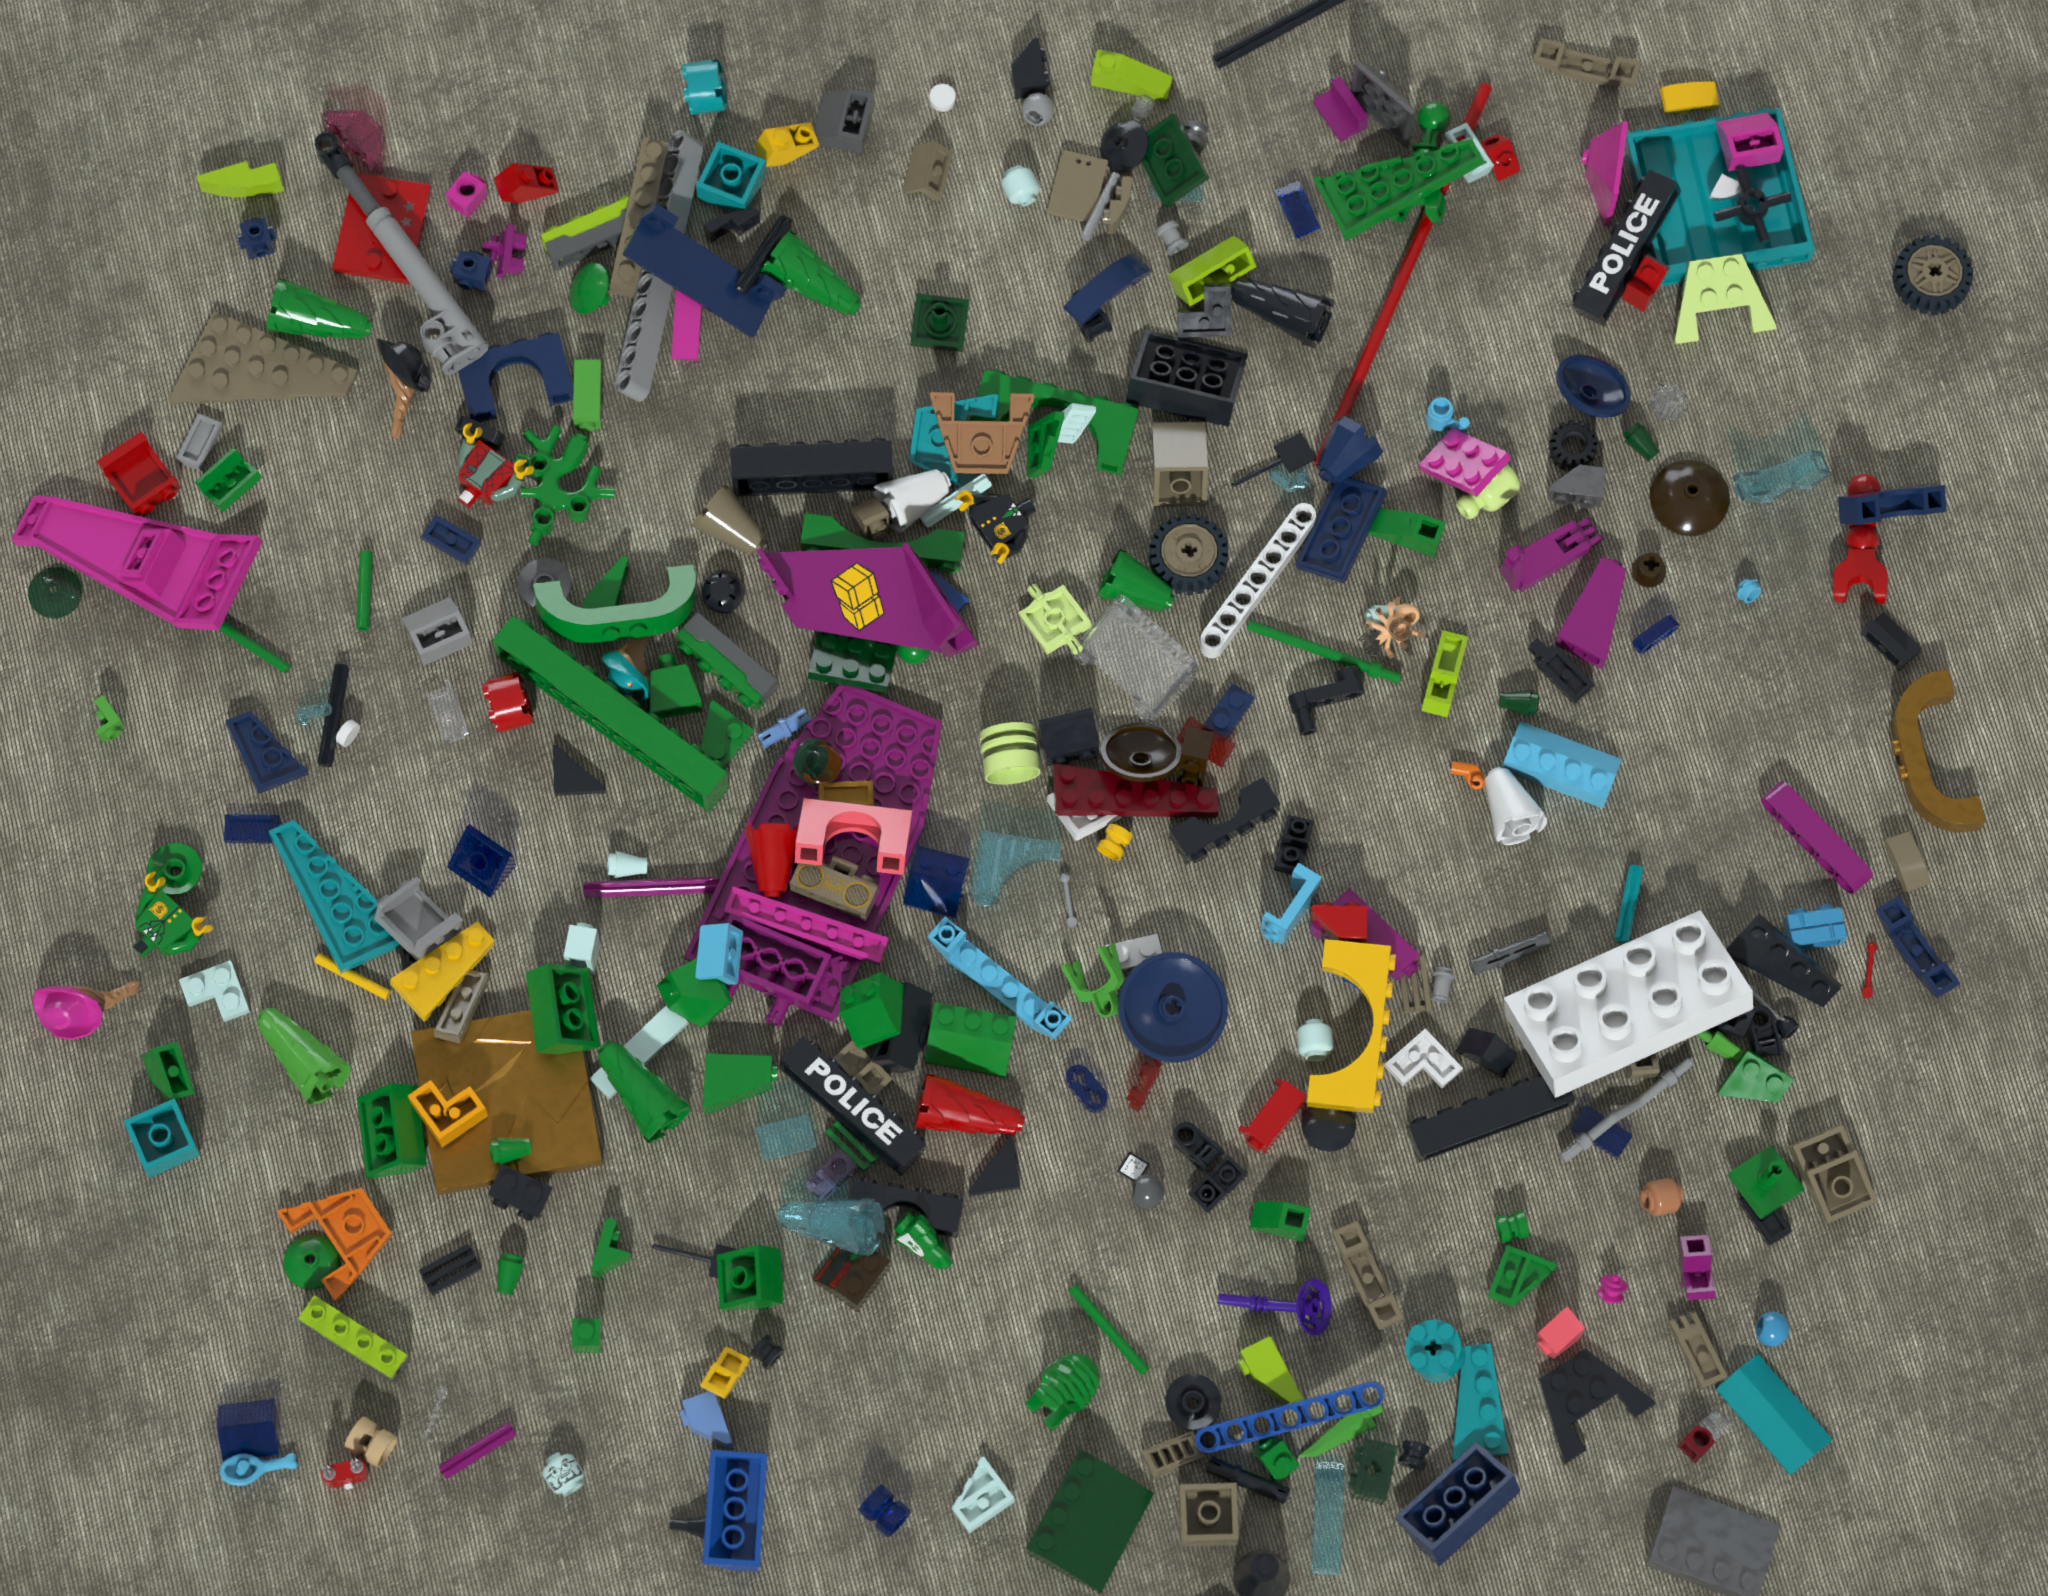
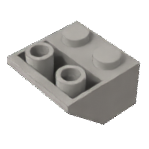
(437, 631)

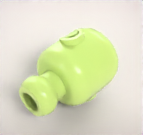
(1494, 495)

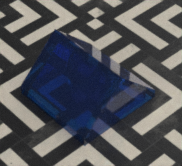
(481, 861)
(248, 1429)

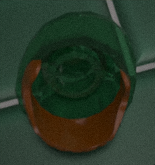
(816, 762)

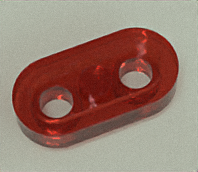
(1149, 1074)

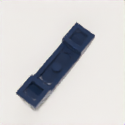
(1106, 286)
(1915, 949)

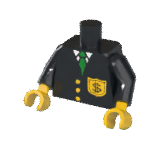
(998, 521)

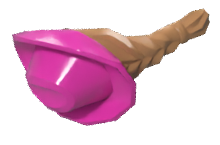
(76, 1010)

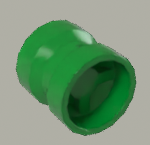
(1512, 1226)

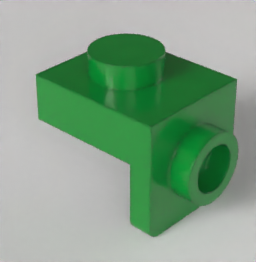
(1275, 1457)

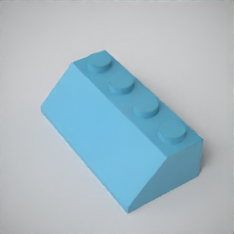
(1561, 764)

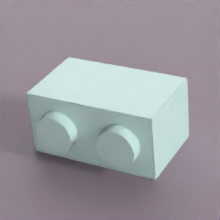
(582, 947)

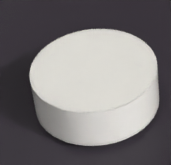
(942, 97)
(347, 733)

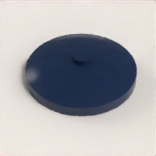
(1172, 1007)

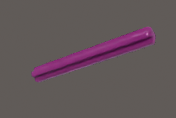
(650, 887)

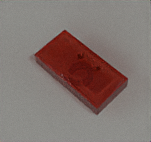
(1221, 746)

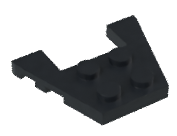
(1579, 1389)

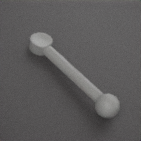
(1071, 921)

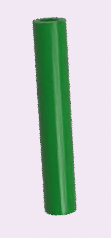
(364, 590)

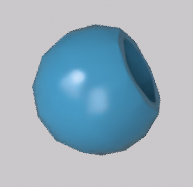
(1772, 1329)

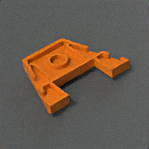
(352, 1228)

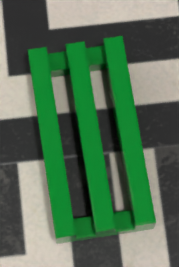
(830, 1132)

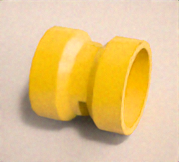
(1114, 842)

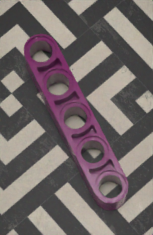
(1817, 837)

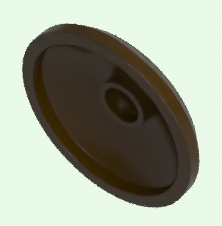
(1687, 512)
(1140, 752)

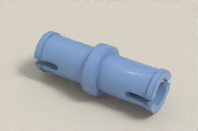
(783, 727)

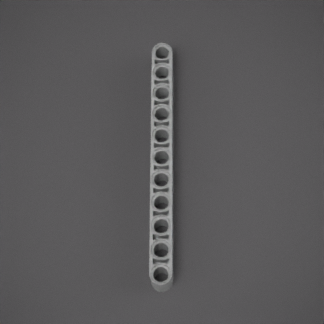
(652, 293)

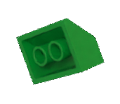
(562, 1009)
(970, 1040)
(390, 1132)

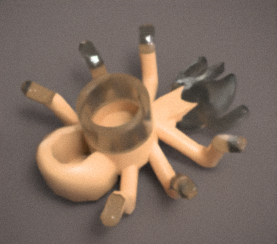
(1397, 625)

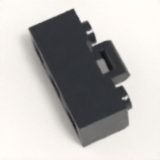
(902, 1050)

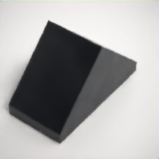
(1487, 1051)

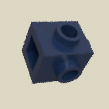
(256, 237)
(471, 270)

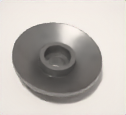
(542, 571)

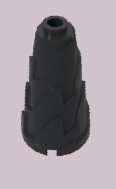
(1290, 310)

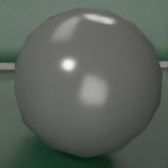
(1147, 1191)

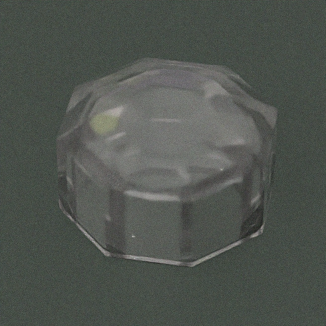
(1142, 108)

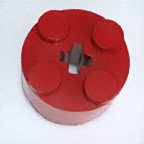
(508, 701)

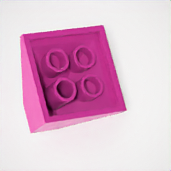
(1604, 168)

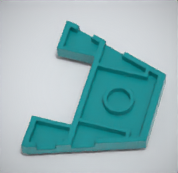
(927, 442)

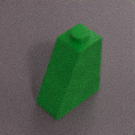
(735, 1079)

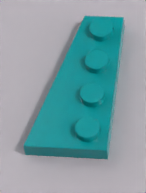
(1479, 1405)

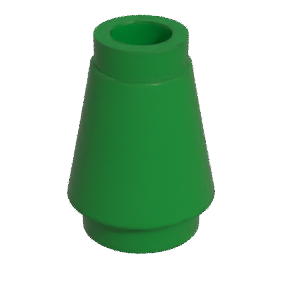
(508, 1149)
(509, 1273)

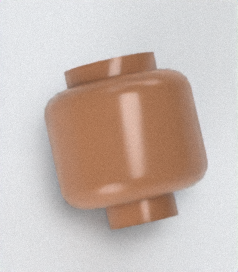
(1661, 1197)

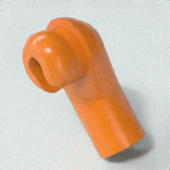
(1470, 772)

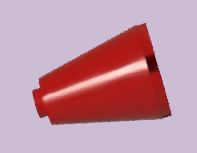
(772, 856)

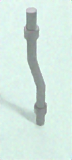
(1585, 1140)

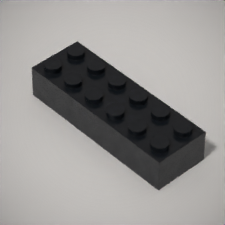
(810, 467)

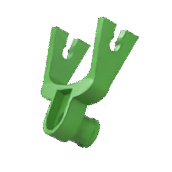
(1104, 998)

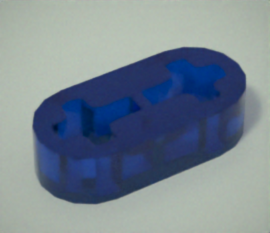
(1655, 634)
(1081, 1092)

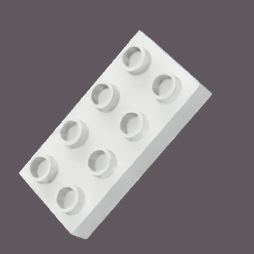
(1628, 1003)

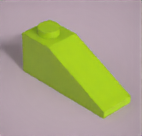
(1129, 76)
(1269, 1371)

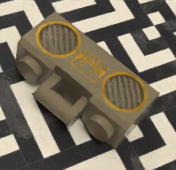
(836, 890)

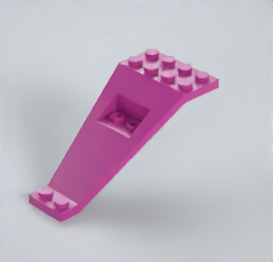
(159, 565)

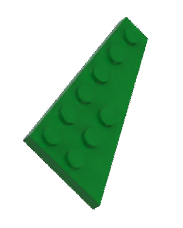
(1388, 186)

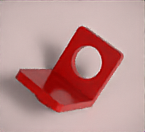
(1502, 156)

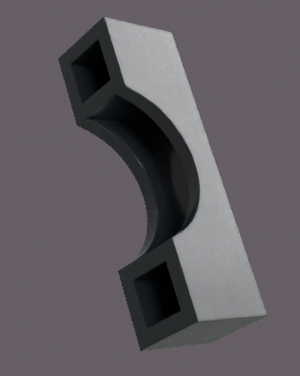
(1197, 838)
(941, 1211)

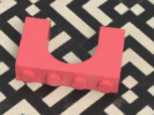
(825, 819)

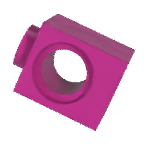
(466, 204)

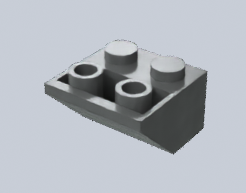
(845, 119)

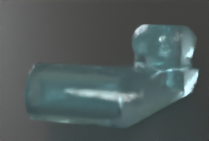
(1292, 483)

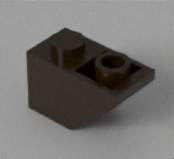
(1194, 756)

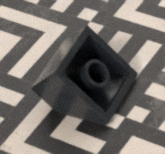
(1069, 737)

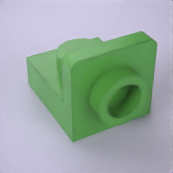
(111, 722)

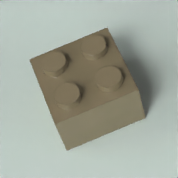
(1208, 1514)

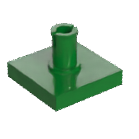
(1766, 1182)

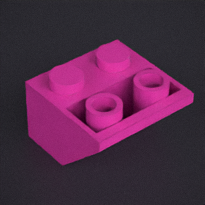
(1750, 141)

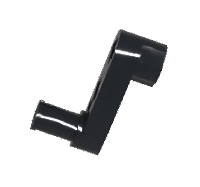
(1347, 687)

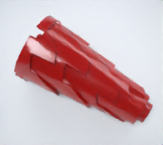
(956, 1108)

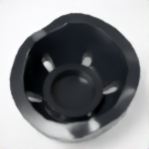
(721, 590)

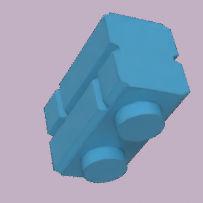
(1816, 928)

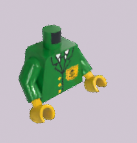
(165, 923)

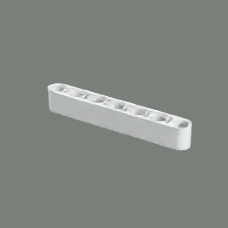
(1255, 592)

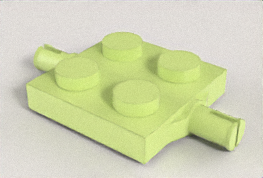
(1055, 619)

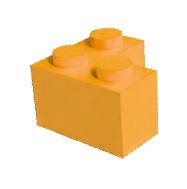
(447, 1118)

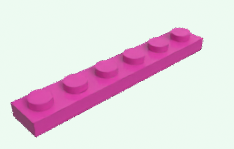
(807, 926)

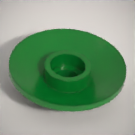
(173, 857)
(310, 1275)

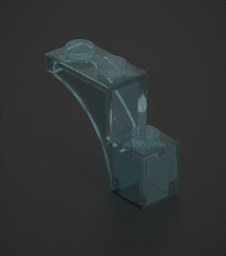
(1773, 482)

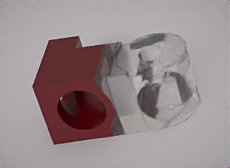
(1704, 1435)

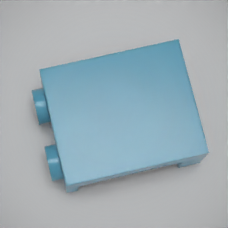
(1307, 885)

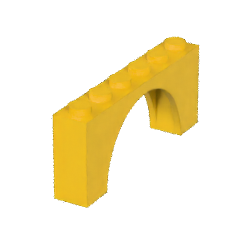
(1356, 1085)

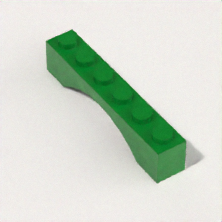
(937, 550)

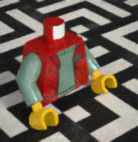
(486, 472)

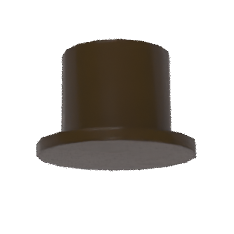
(1649, 570)

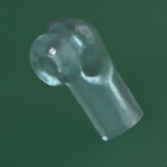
(315, 711)

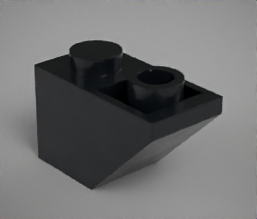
(1028, 72)

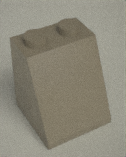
(1179, 463)

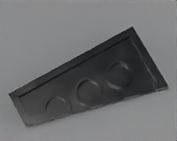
(1780, 960)

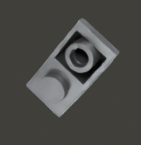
(1580, 486)

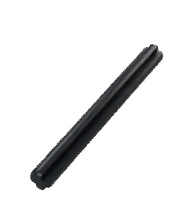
(1273, 31)

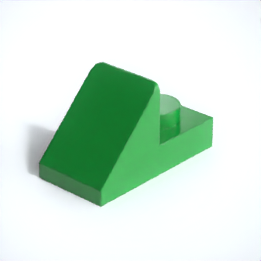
(606, 1257)

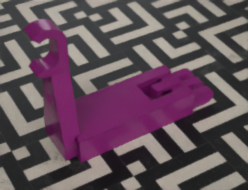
(1548, 555)

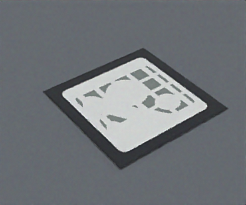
(1133, 1166)

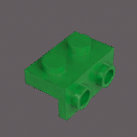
(227, 480)

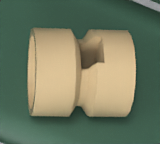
(378, 1448)

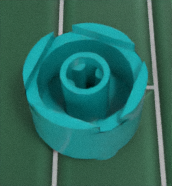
(705, 86)
(1424, 1339)

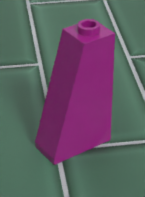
(1592, 619)
(1381, 934)

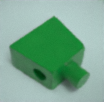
(673, 689)

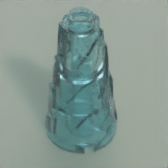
(836, 1223)

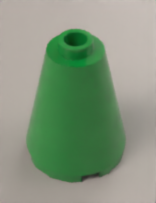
(1136, 583)

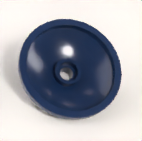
(1593, 386)

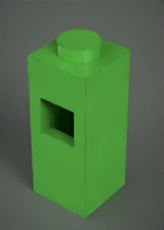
(587, 395)

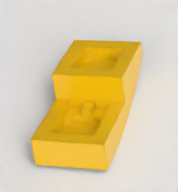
(1688, 96)
(725, 1372)

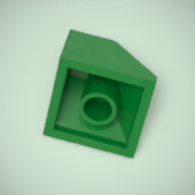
(693, 998)

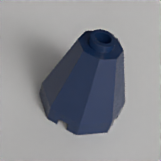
(1346, 451)

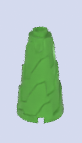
(308, 1062)

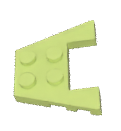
(1720, 285)

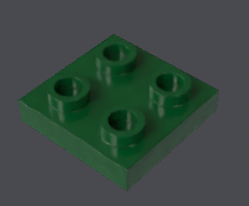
(939, 322)

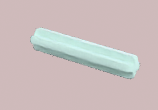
(949, 504)

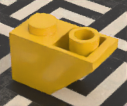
(786, 143)

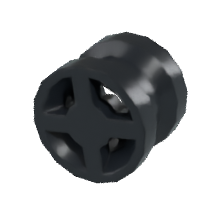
(767, 1352)
(1413, 1455)

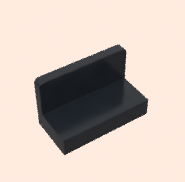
(1891, 641)

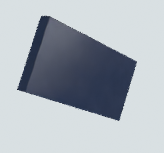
(1341, 529)

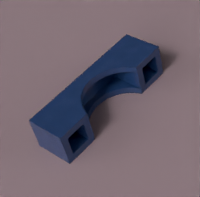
(1882, 504)

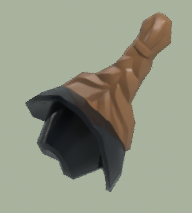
(406, 375)

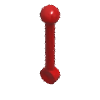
(1867, 992)

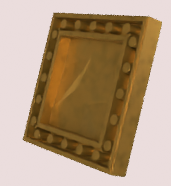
(524, 1098)

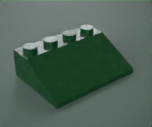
(1089, 1521)

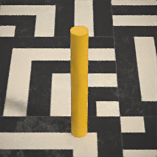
(353, 977)

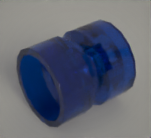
(886, 1512)

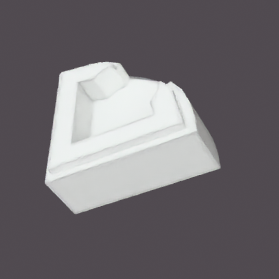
(1725, 189)

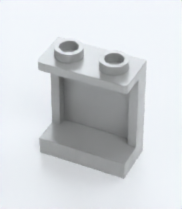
(415, 919)

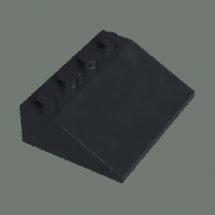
(1186, 378)

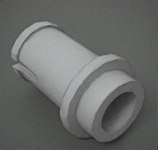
(1442, 984)

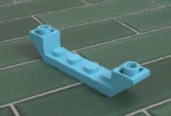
(997, 982)

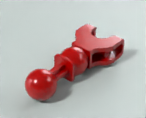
(1861, 543)

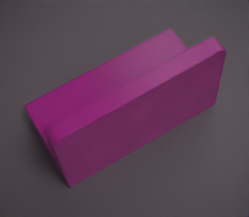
(1341, 110)

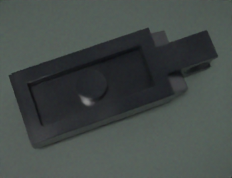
(1561, 671)

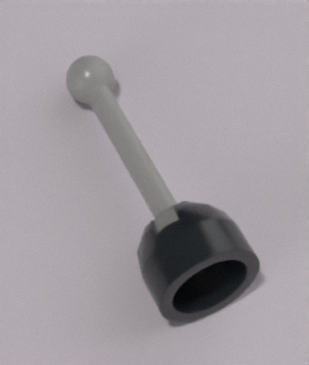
(1785, 1025)

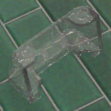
(1137, 657)

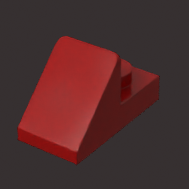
(1645, 283)

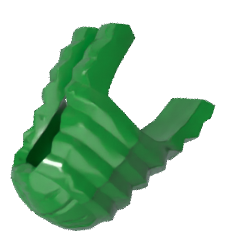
(1065, 1388)

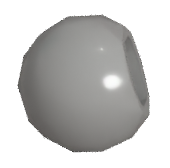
(1037, 109)

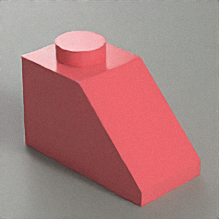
(1559, 1334)

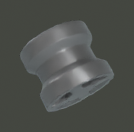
(1196, 132)

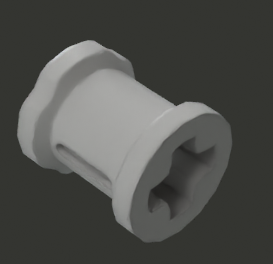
(1172, 238)

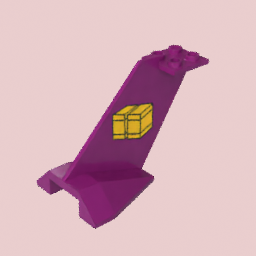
(868, 596)

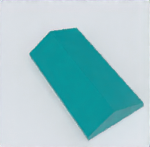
(1773, 1414)

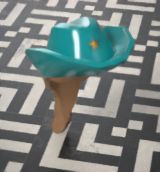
(629, 668)

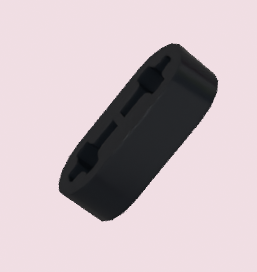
(490, 436)

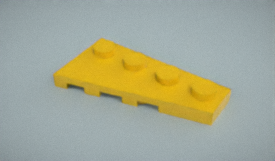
(436, 974)

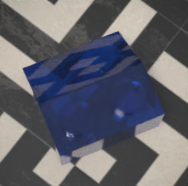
(936, 881)

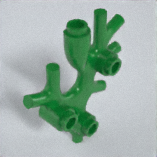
(548, 491)

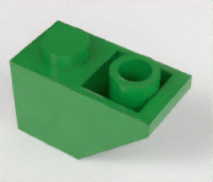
(1280, 1219)

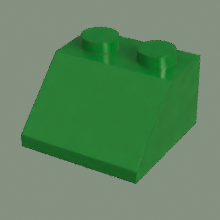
(872, 1009)
(750, 1278)

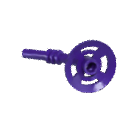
(1302, 1307)

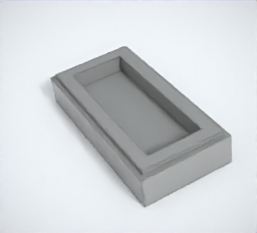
(199, 442)

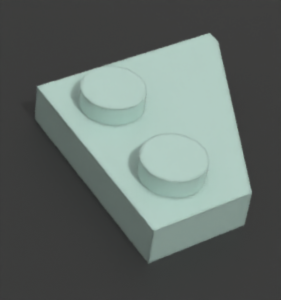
(982, 1497)

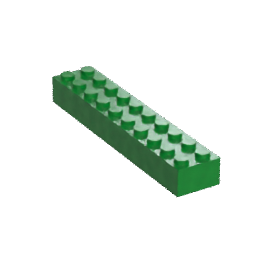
(611, 713)

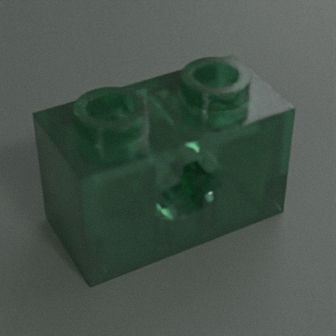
(1381, 1456)

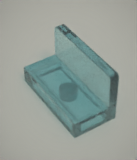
(785, 1137)

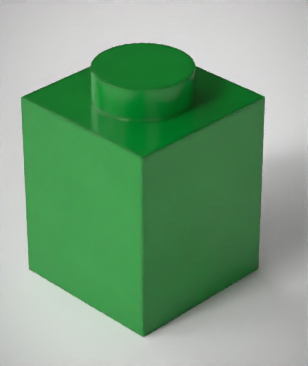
(586, 1335)

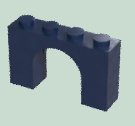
(541, 353)

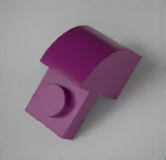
(1695, 1267)

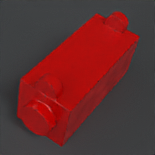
(1273, 1117)

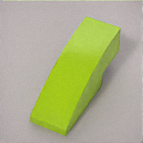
(241, 181)
(1444, 673)

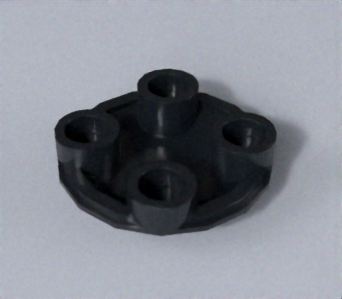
(1328, 1128)

